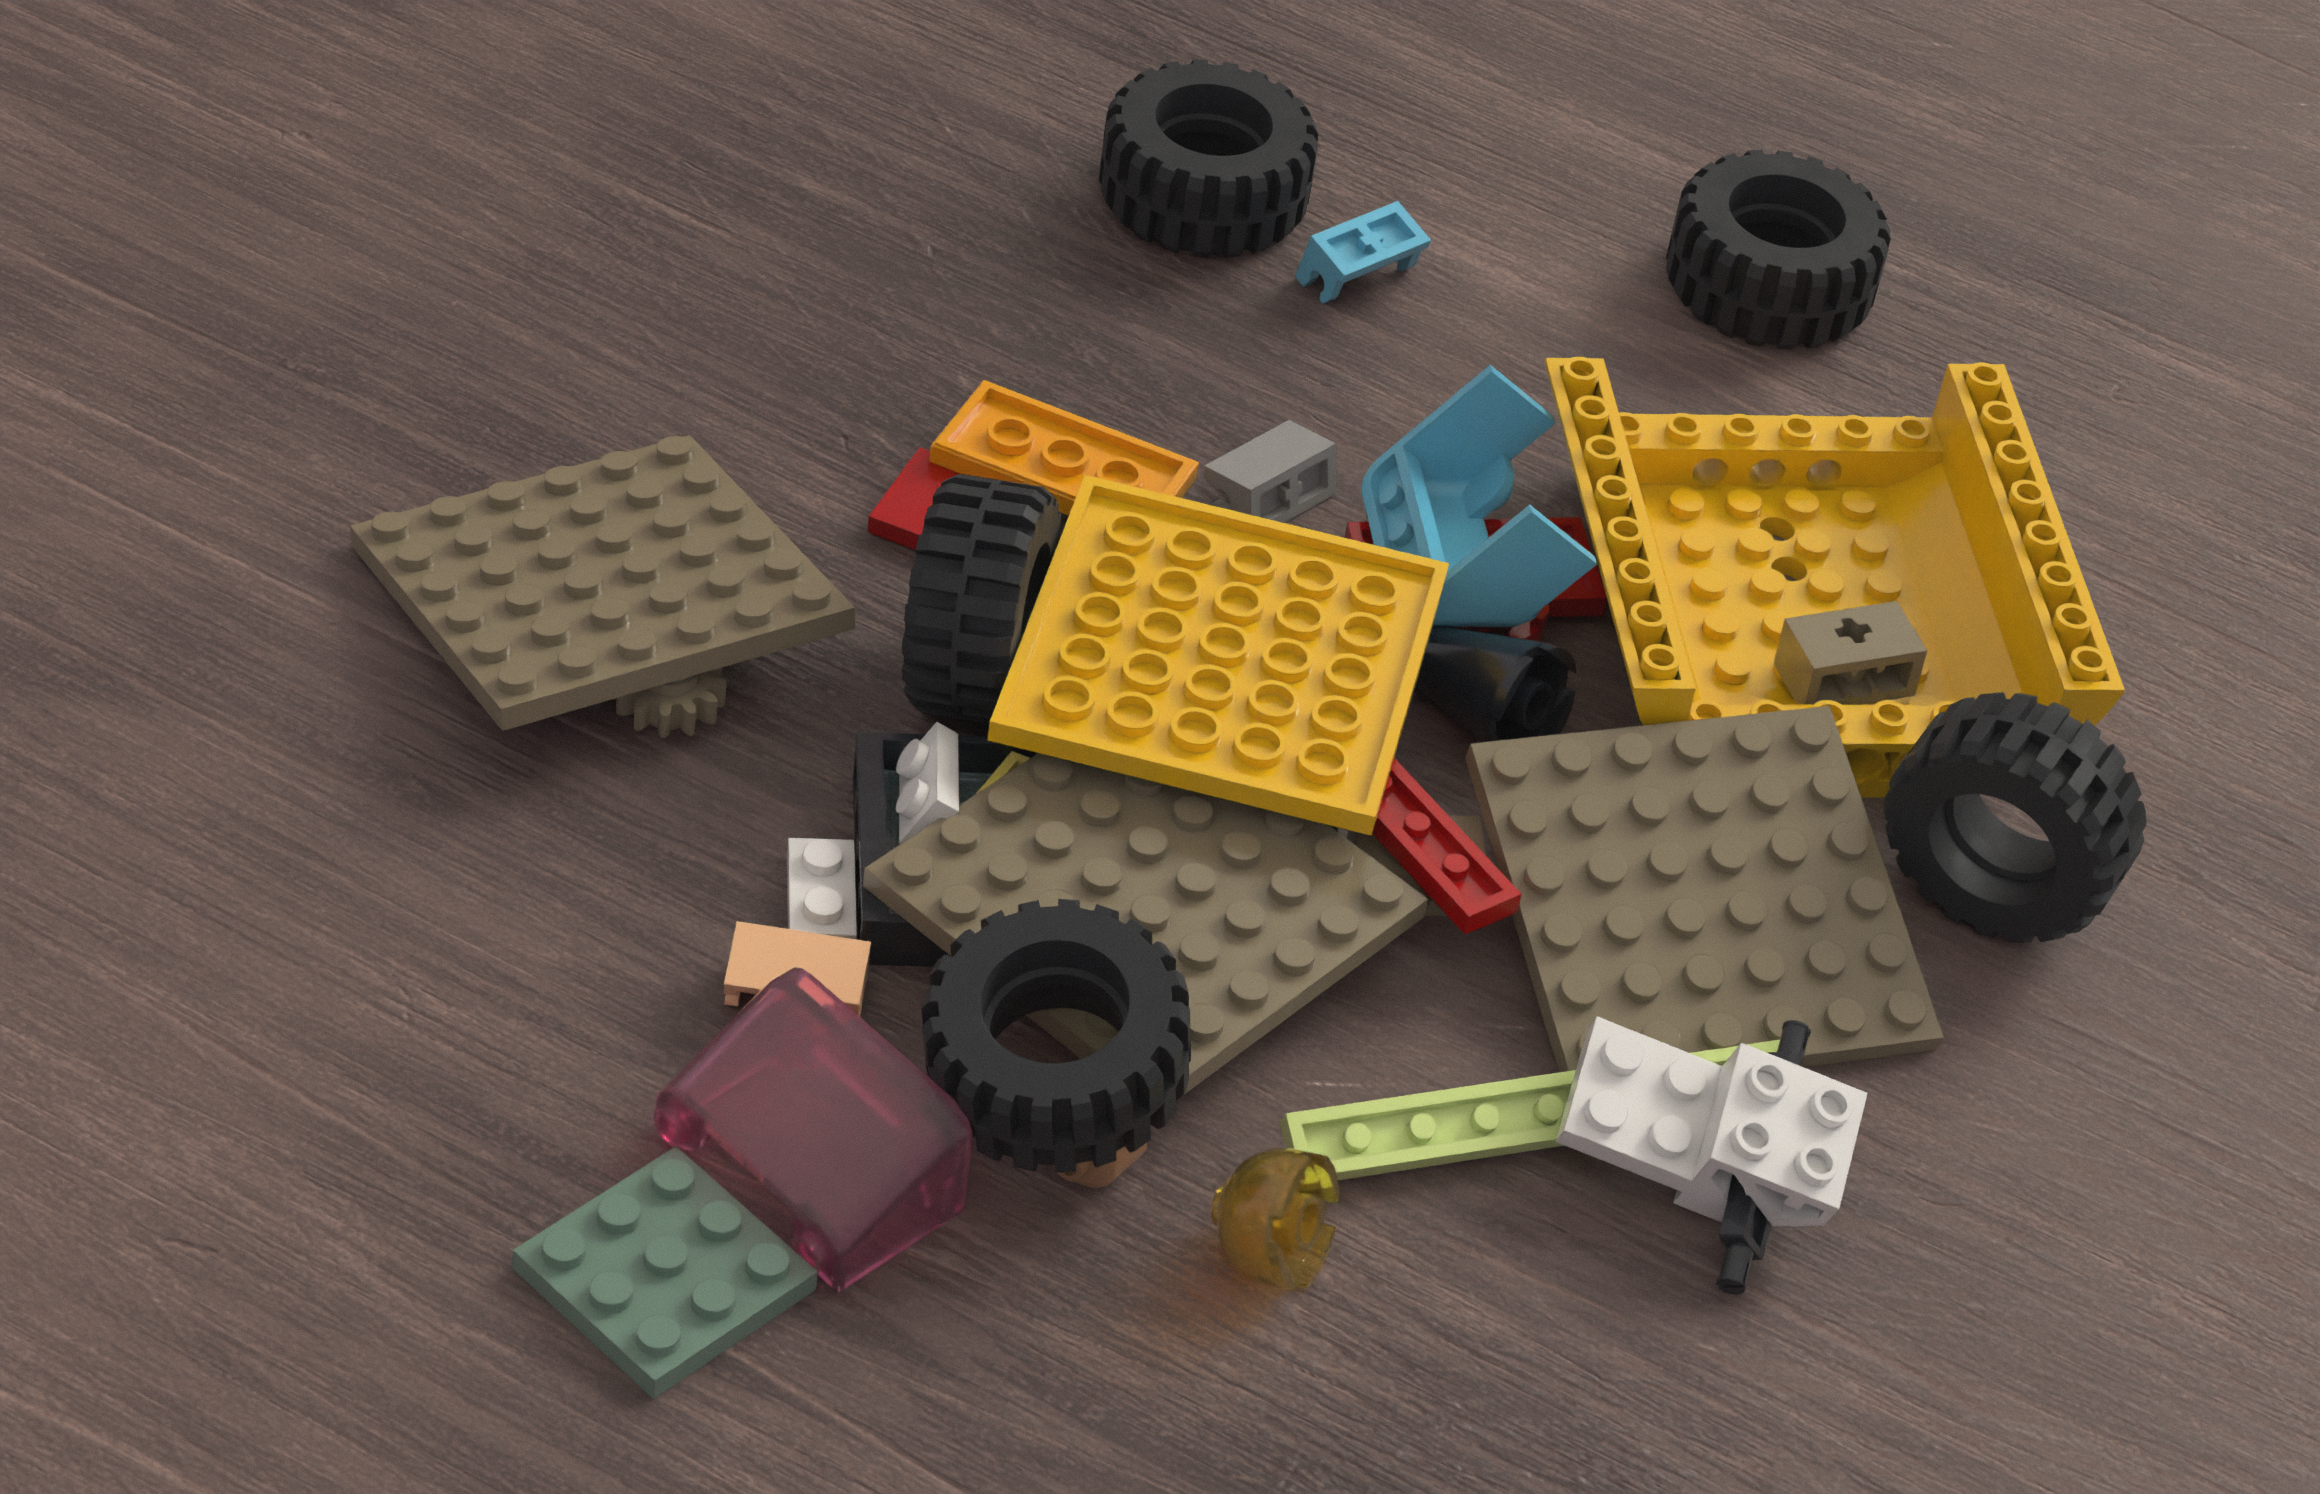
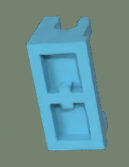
(1361, 247)

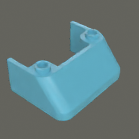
(1443, 481)

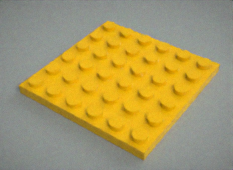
(1222, 654)

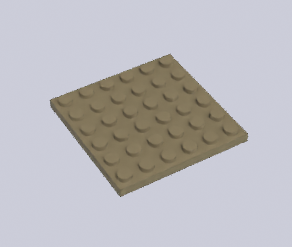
(599, 580)
(1703, 887)
(1239, 894)

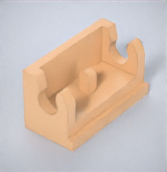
(767, 952)

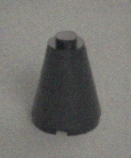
(1497, 683)

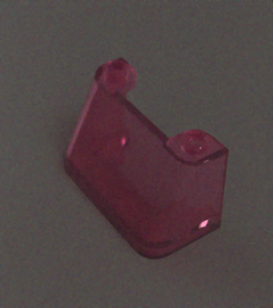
(826, 1124)

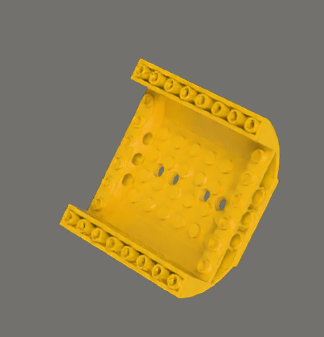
(1871, 513)

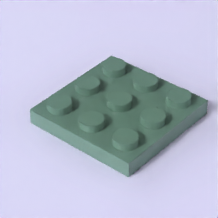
(664, 1271)

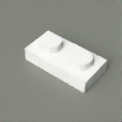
(928, 781)
(821, 886)

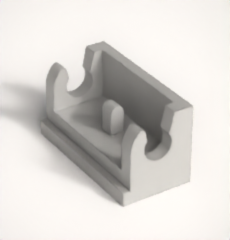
(1276, 473)

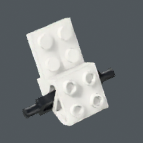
(1735, 1140)

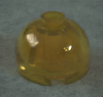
(1275, 1216)

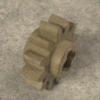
(676, 703)

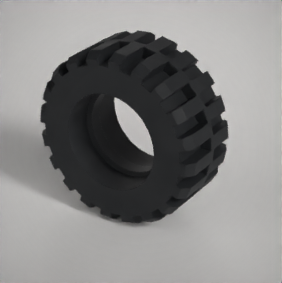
(1208, 158)
(1777, 249)
(974, 592)
(2049, 771)
(1059, 961)

